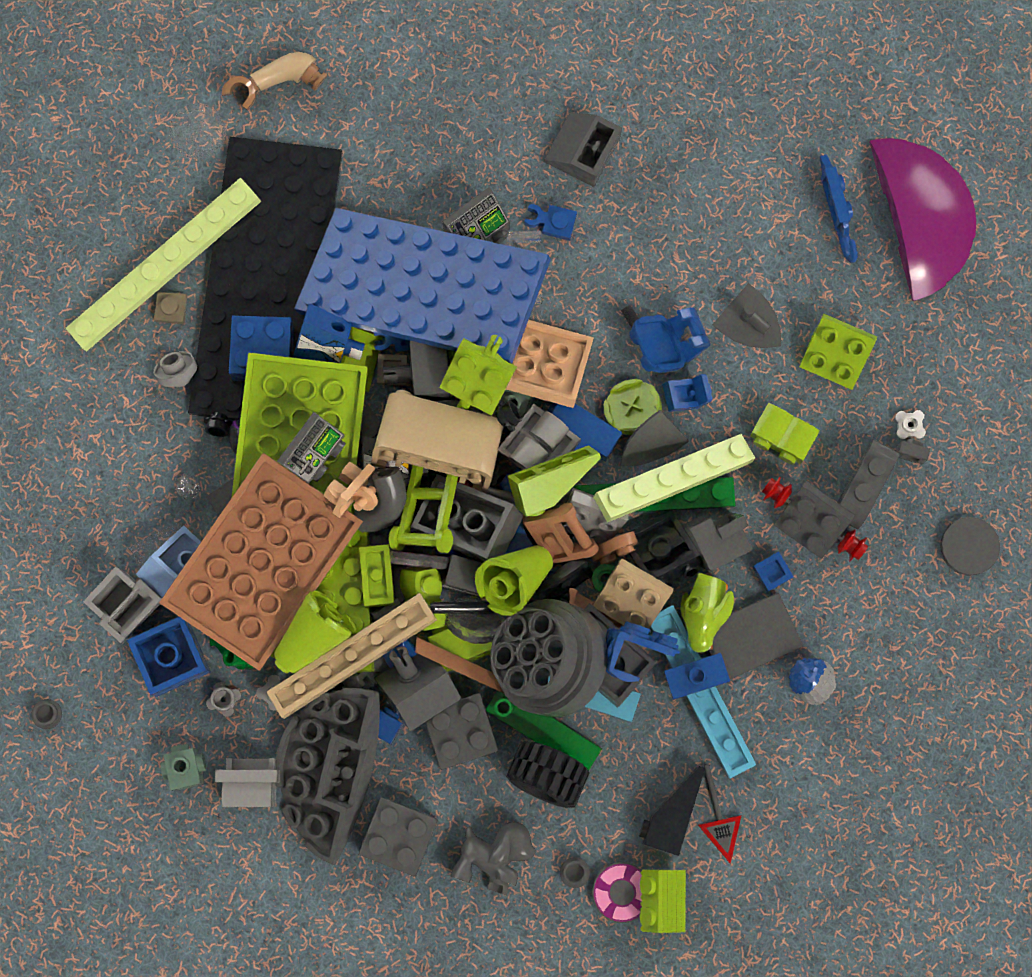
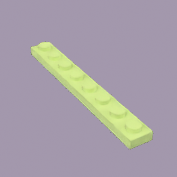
(163, 264)

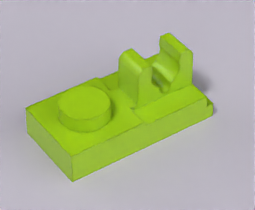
(376, 576)

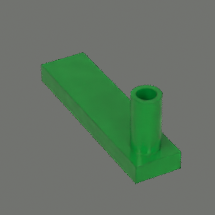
(545, 730)

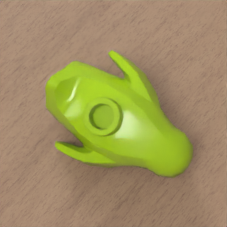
(706, 610)

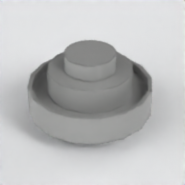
(175, 369)

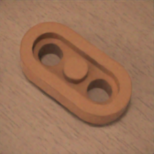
(618, 546)

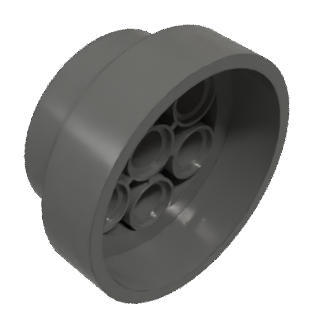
(573, 674)

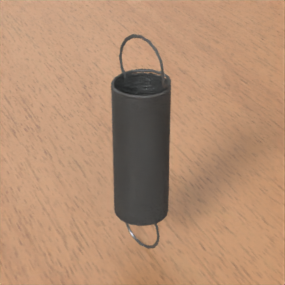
(629, 314)

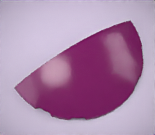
(929, 212)

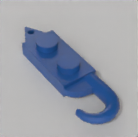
(840, 209)

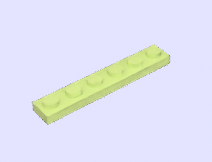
(673, 478)

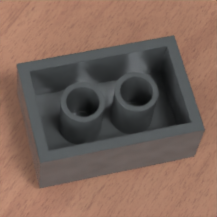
(478, 521)

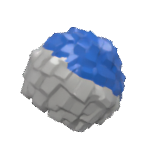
(812, 680)

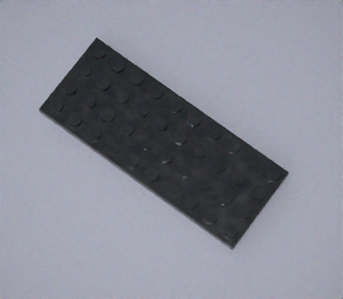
(263, 257)

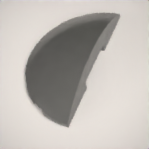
(328, 767)

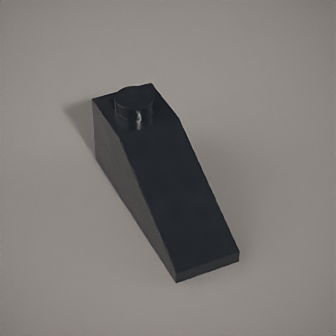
(670, 820)

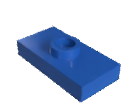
(696, 676)

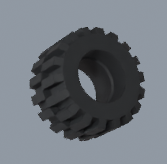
(548, 774)

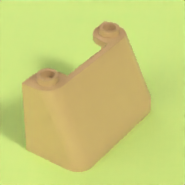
(438, 438)

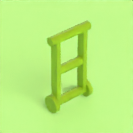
(443, 537)

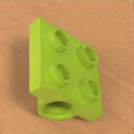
(838, 351)

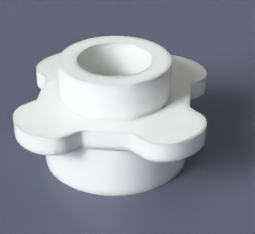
(904, 430)

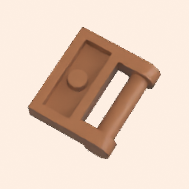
(550, 534)

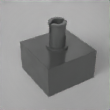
(424, 372)
(416, 688)

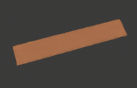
(457, 664)

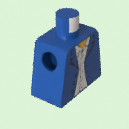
(326, 337)

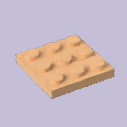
(550, 363)

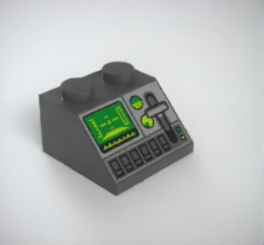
(479, 219)
(312, 449)

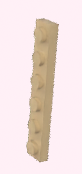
(351, 656)

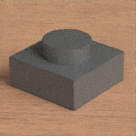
(913, 451)

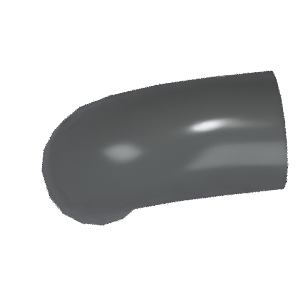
(391, 501)

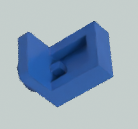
(687, 393)

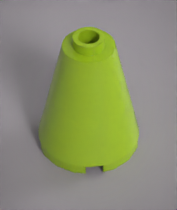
(512, 578)
(312, 633)

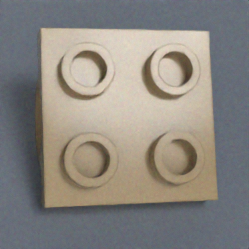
(632, 595)

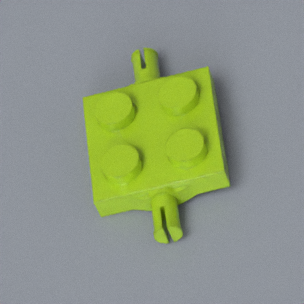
(478, 375)

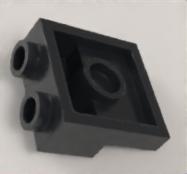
(665, 549)

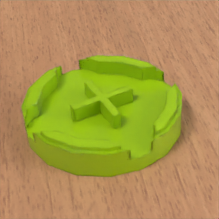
(631, 405)

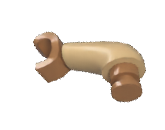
(290, 67)

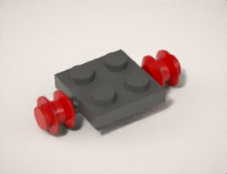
(814, 519)

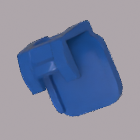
(662, 341)
(638, 635)

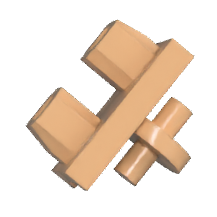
(355, 492)

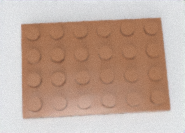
(260, 562)

